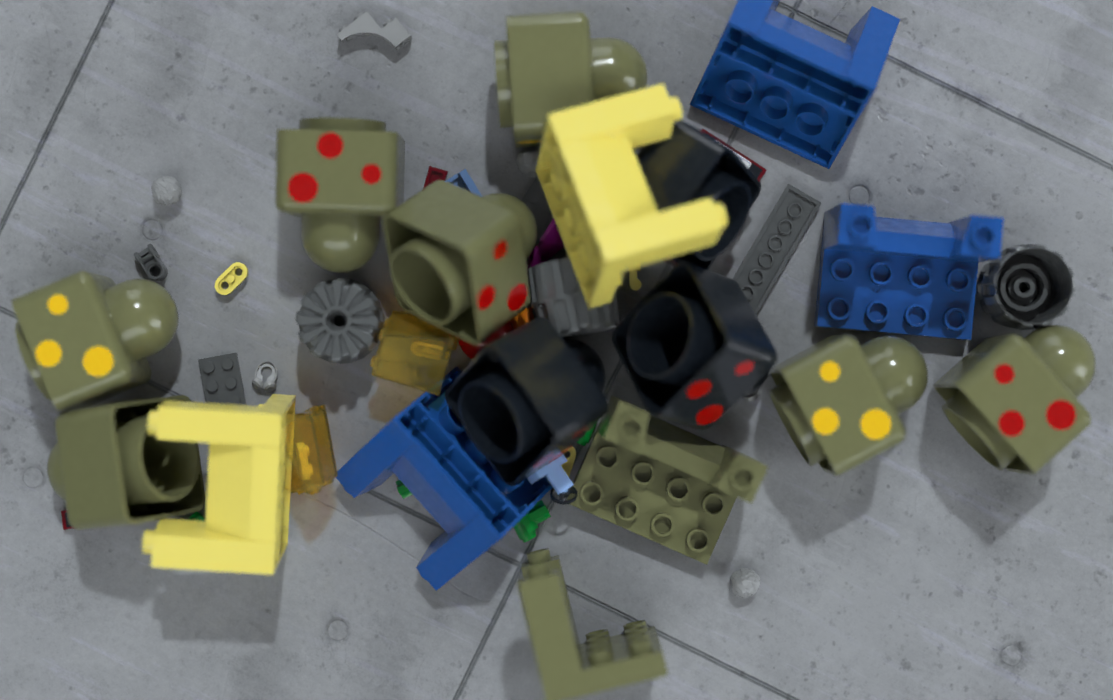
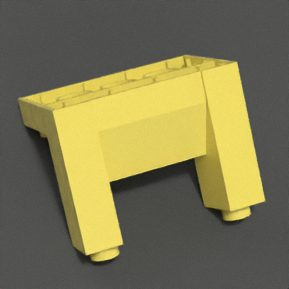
(603, 196)
(245, 487)

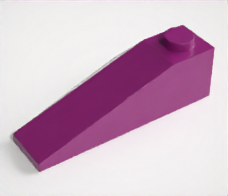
(549, 245)

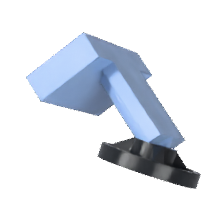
(558, 479)

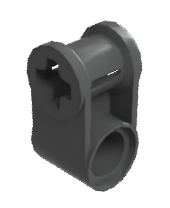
(149, 260)

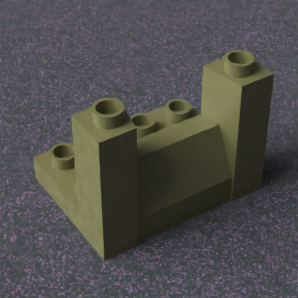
(662, 480)
(564, 663)

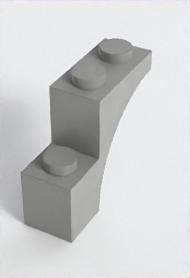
(366, 26)

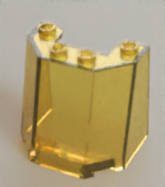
(413, 352)
(310, 451)

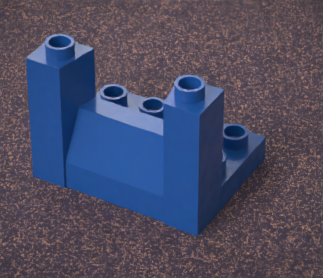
(793, 79)
(902, 272)
(448, 477)

